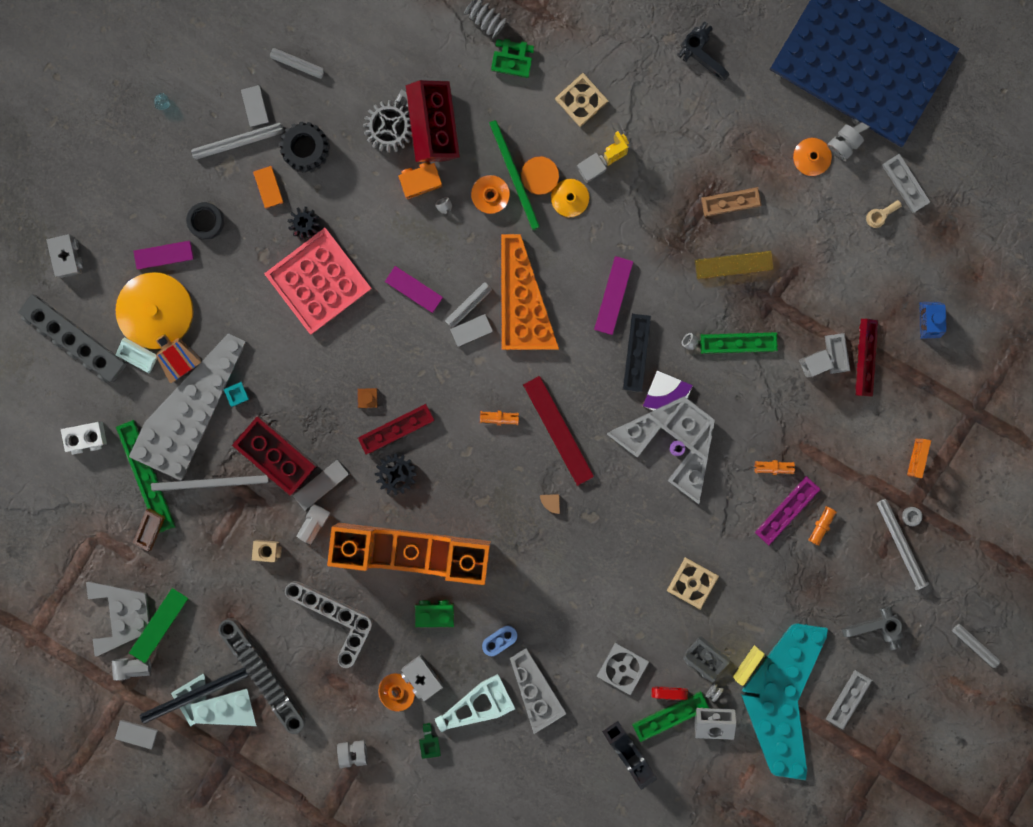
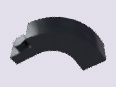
(630, 755)

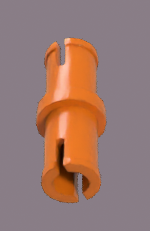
(499, 418)
(774, 467)
(822, 526)

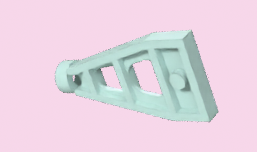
(497, 695)

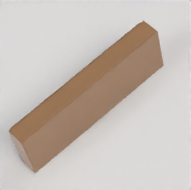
(731, 202)

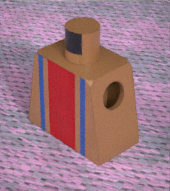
(176, 357)

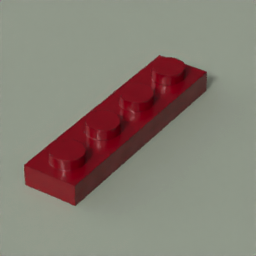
(866, 357)
(396, 429)

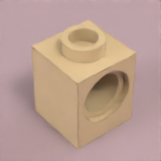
(258, 555)

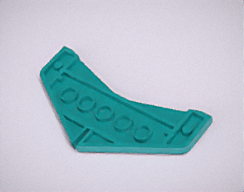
(779, 687)

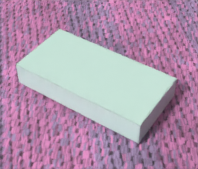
(136, 355)

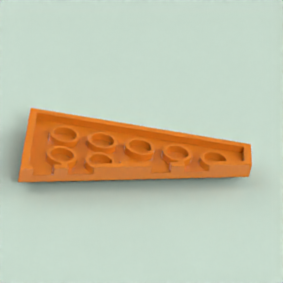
(523, 311)

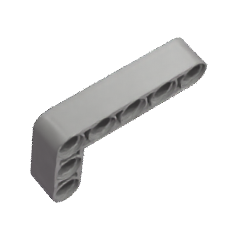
(339, 607)

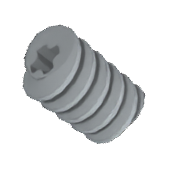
(485, 17)

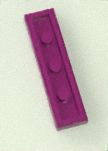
(613, 295)
(787, 510)

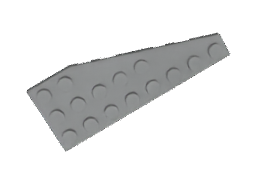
(179, 423)

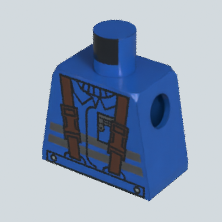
(932, 319)

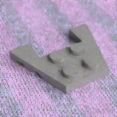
(127, 613)

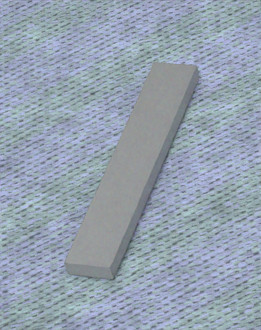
(209, 483)

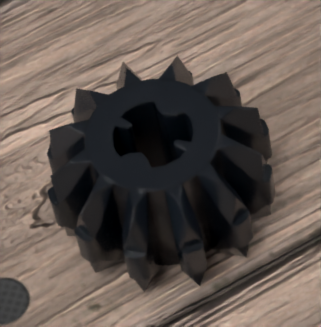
(298, 220)

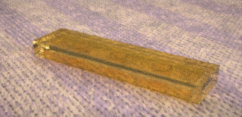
(733, 265)

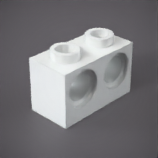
(83, 433)

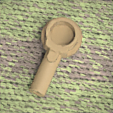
(877, 217)

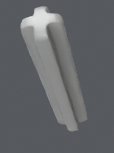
(297, 63)
(468, 305)
(976, 646)

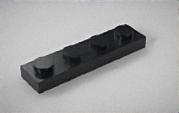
(636, 352)

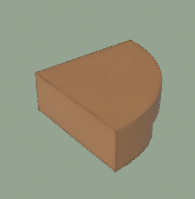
(551, 502)

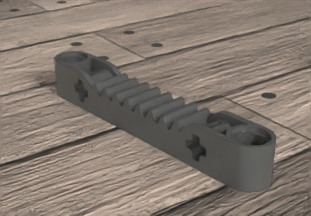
(262, 675)

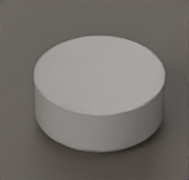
(912, 516)

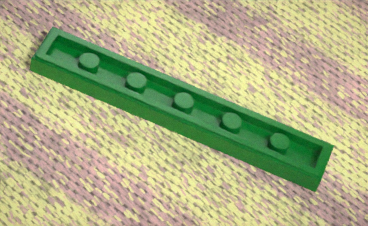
(514, 175)
(145, 476)

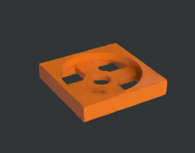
(919, 458)

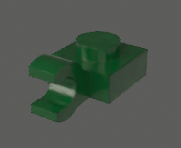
(429, 744)

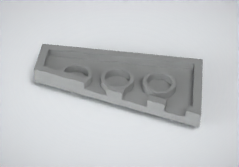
(537, 694)

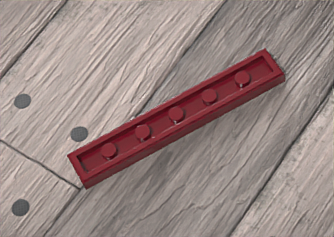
(558, 430)

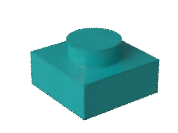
(236, 394)

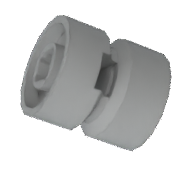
(845, 142)
(346, 757)

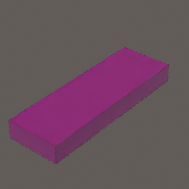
(163, 255)
(413, 289)

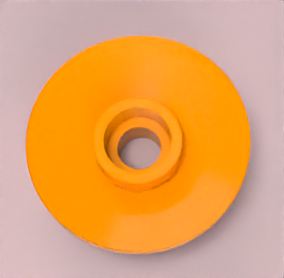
(563, 205)

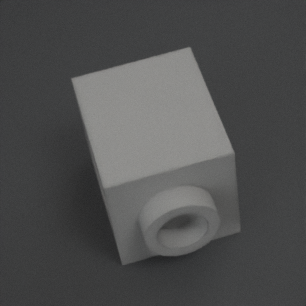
(592, 167)

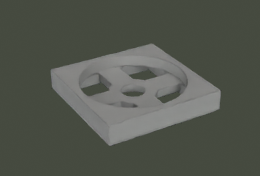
(602, 674)

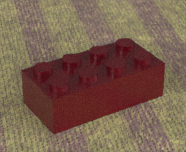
(432, 121)
(274, 455)

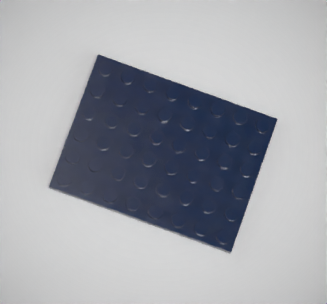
(866, 63)

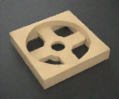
(582, 79)
(689, 590)

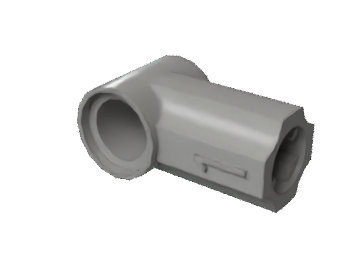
(314, 521)
(127, 668)

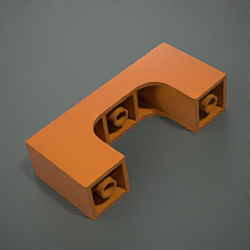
(410, 551)

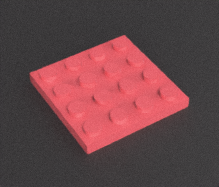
(318, 281)

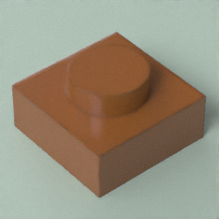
(367, 398)

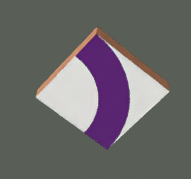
(665, 390)

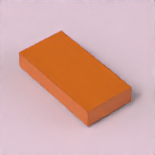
(268, 187)

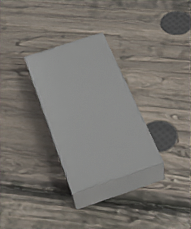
(255, 106)
(471, 330)
(837, 347)
(136, 734)

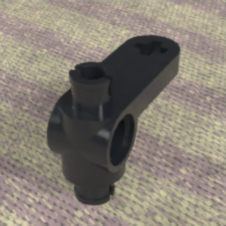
(701, 35)

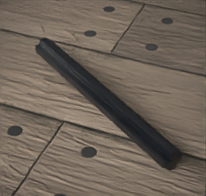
(193, 695)

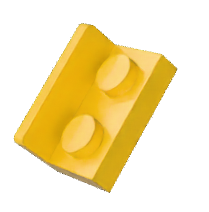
(615, 152)

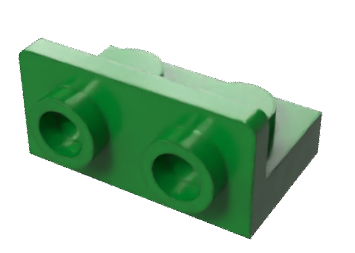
(434, 614)

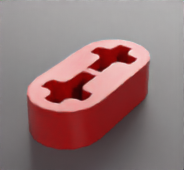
(669, 693)

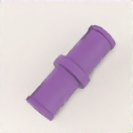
(681, 449)

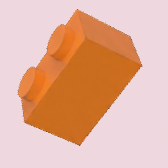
(420, 180)

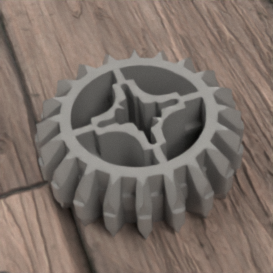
(381, 131)

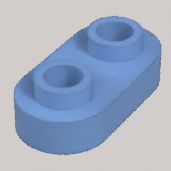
(499, 640)

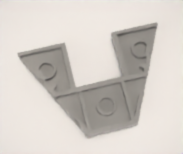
(686, 424)

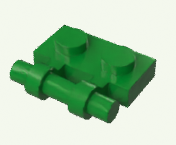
(509, 63)

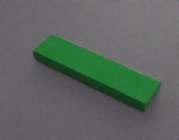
(738, 343)
(158, 625)
(669, 716)

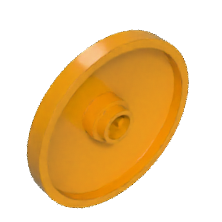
(154, 307)

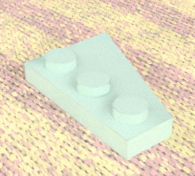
(225, 709)

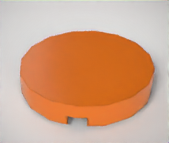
(539, 175)

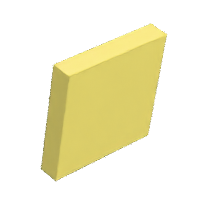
(748, 665)

